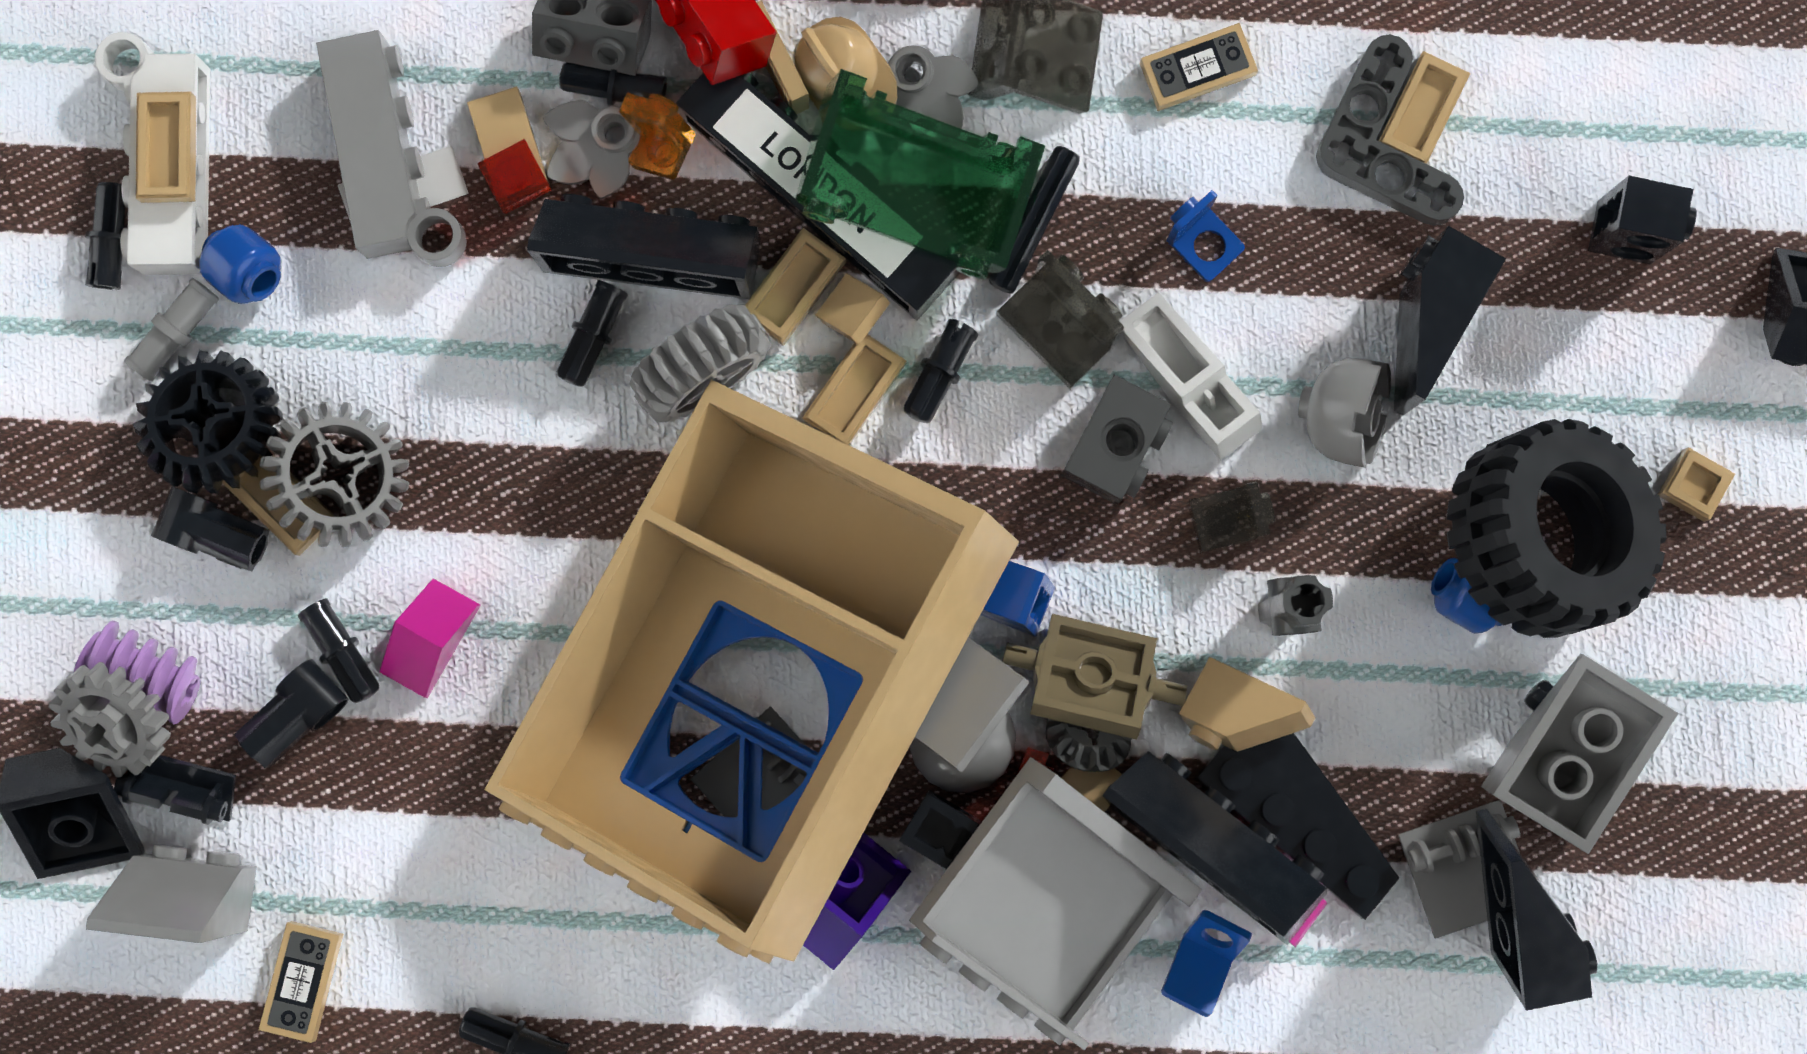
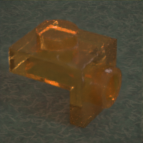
(662, 132)

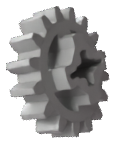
(109, 719)

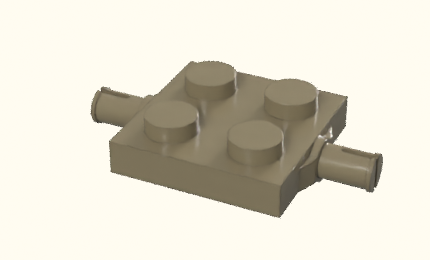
(1094, 676)

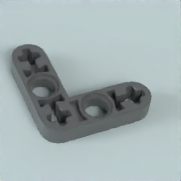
(1362, 140)

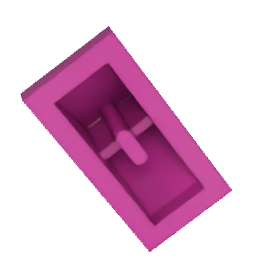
(427, 637)

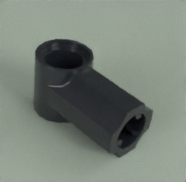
(200, 526)
(302, 703)

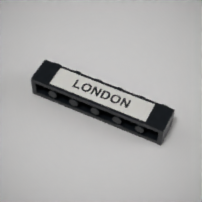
(772, 151)

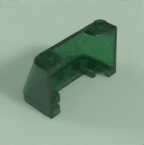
(916, 178)

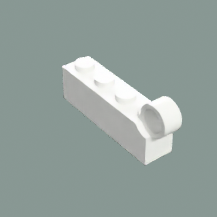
(162, 235)

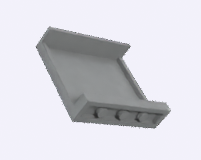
(1047, 901)

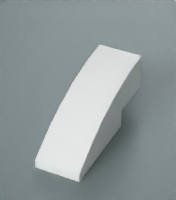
(1191, 376)

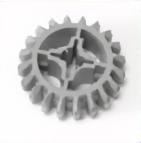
(713, 347)
(324, 450)

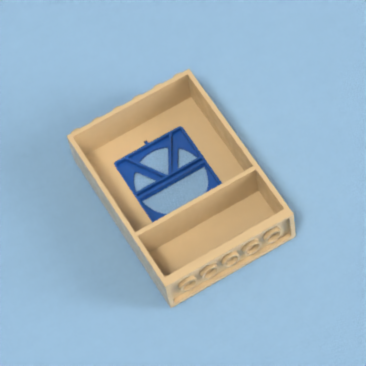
(738, 541)

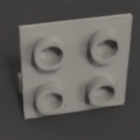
(1449, 868)

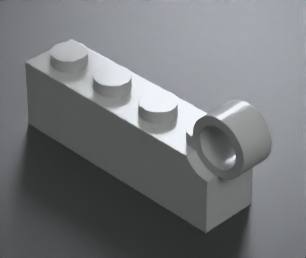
(375, 150)

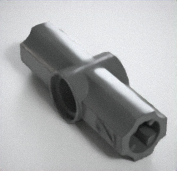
(1295, 605)

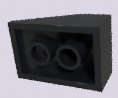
(1435, 308)
(1527, 929)

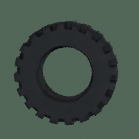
(1610, 520)

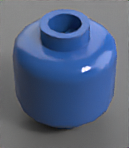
(240, 264)
(1455, 602)

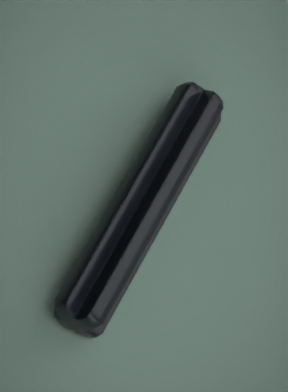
(1037, 216)

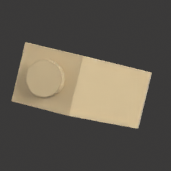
(1240, 710)

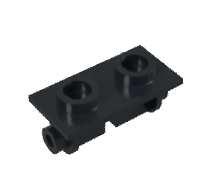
(183, 786)

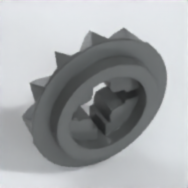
(1076, 748)

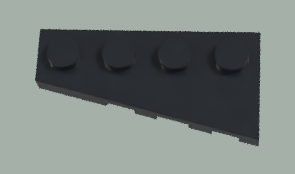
(1298, 804)

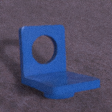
(1197, 218)
(1203, 963)

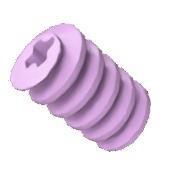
(173, 684)

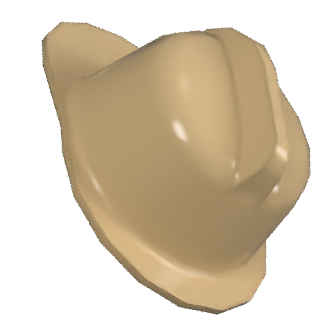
(839, 45)

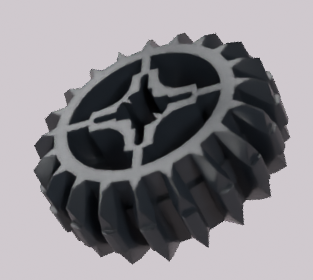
(189, 402)

